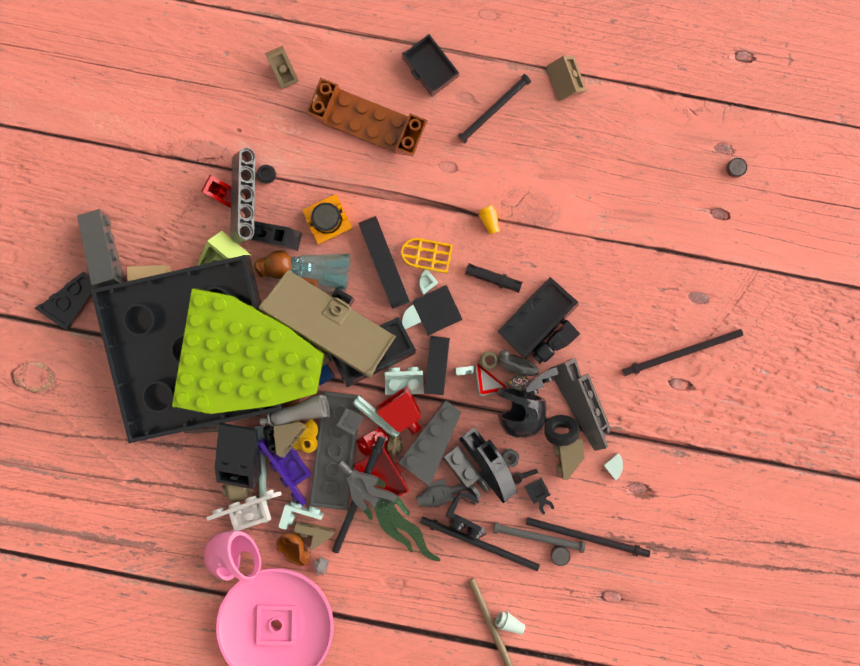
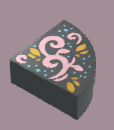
(518, 382)

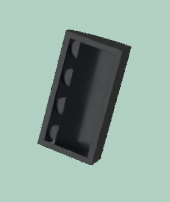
(538, 318)
(398, 351)

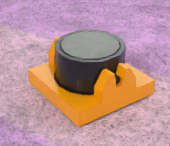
(327, 218)

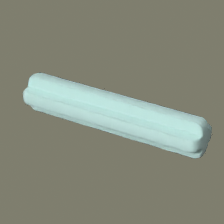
(371, 412)

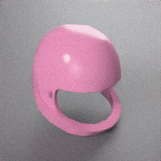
(223, 555)

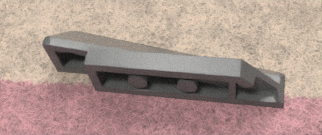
(583, 402)

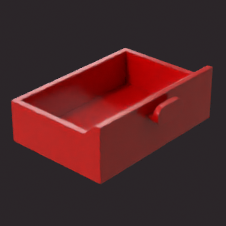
(386, 471)

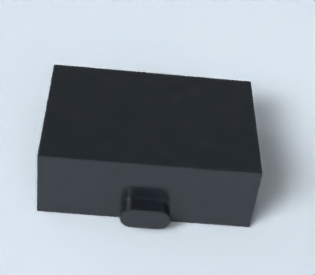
(430, 65)

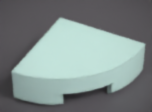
(427, 282)
(410, 318)
(465, 370)
(614, 466)

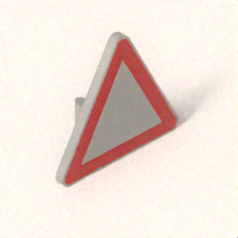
(486, 382)

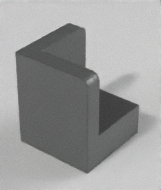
(350, 421)

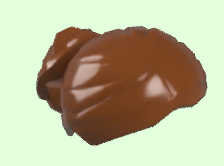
(273, 265)
(293, 549)

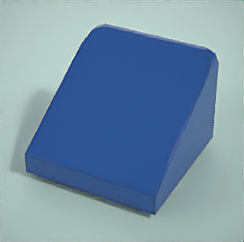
(326, 374)

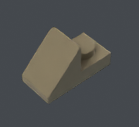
(282, 67)
(319, 533)

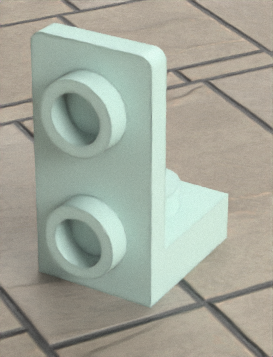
(288, 516)

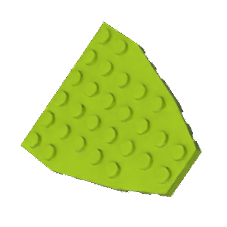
(241, 358)

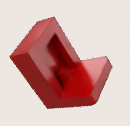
(366, 442)

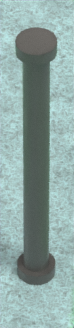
(539, 537)

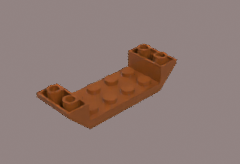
(365, 119)

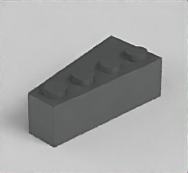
(100, 249)
(429, 446)

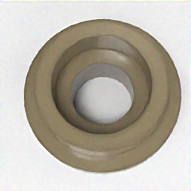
(493, 365)

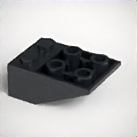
(237, 456)

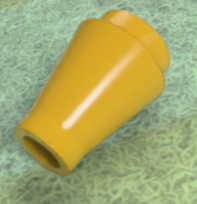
(489, 218)

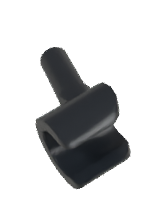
(524, 475)

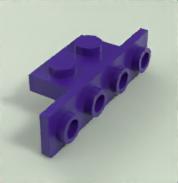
(290, 468)

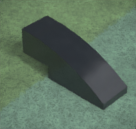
(437, 365)

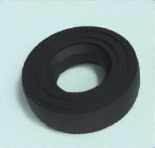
(561, 421)

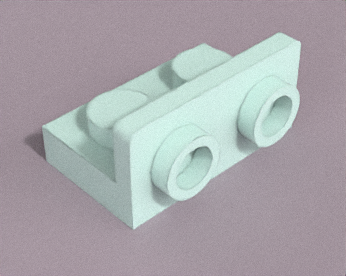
(397, 379)

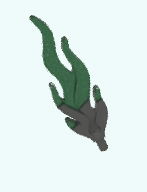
(364, 488)

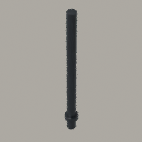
(636, 368)
(376, 450)
(433, 524)
(635, 550)

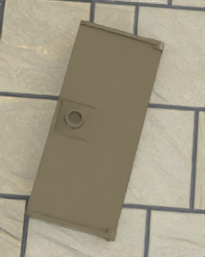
(327, 323)

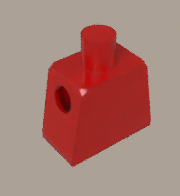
(401, 411)

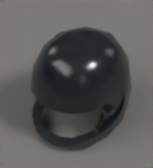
(525, 416)

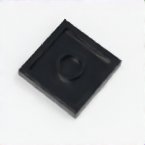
(437, 310)

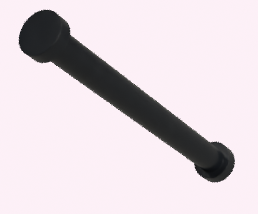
(525, 80)

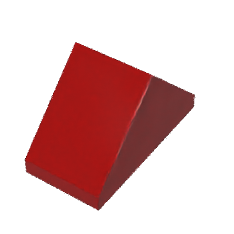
(217, 190)

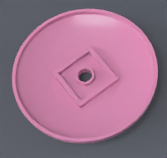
(275, 594)

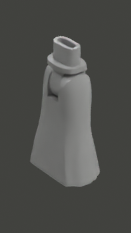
(309, 409)

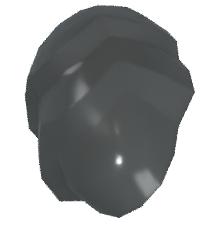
(516, 364)

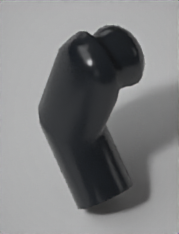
(269, 438)

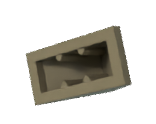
(287, 436)

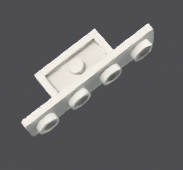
(248, 514)

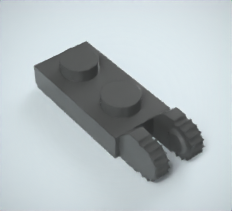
(465, 471)

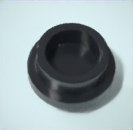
(266, 174)

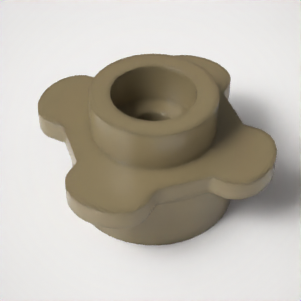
(395, 445)

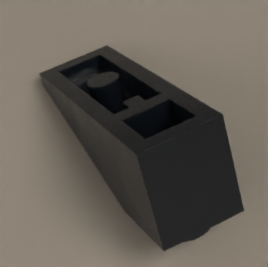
(276, 235)

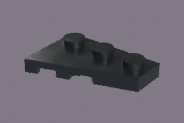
(68, 302)

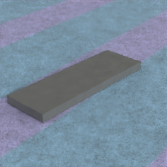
(329, 482)

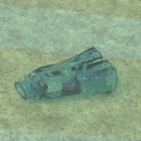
(327, 269)

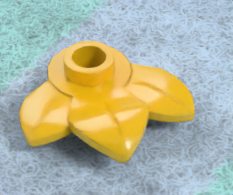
(308, 435)

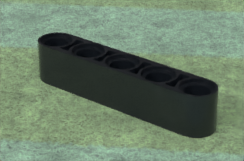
(384, 262)

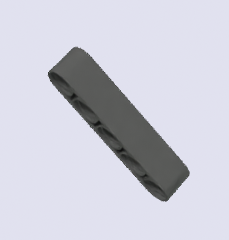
(239, 204)

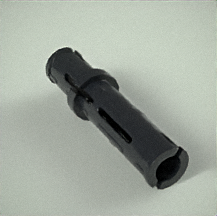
(494, 278)

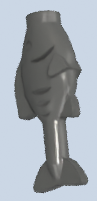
(438, 494)

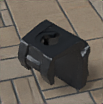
(458, 522)

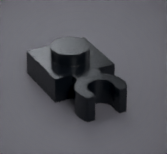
(538, 492)

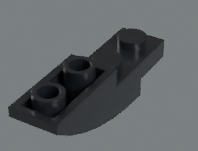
(492, 464)

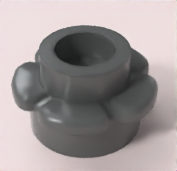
(515, 456)

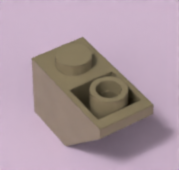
(569, 458)

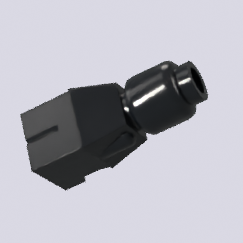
(557, 341)

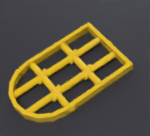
(432, 260)

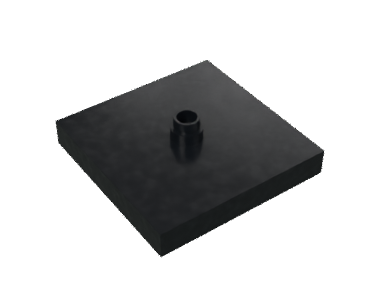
(144, 337)

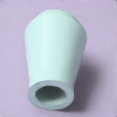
(509, 623)

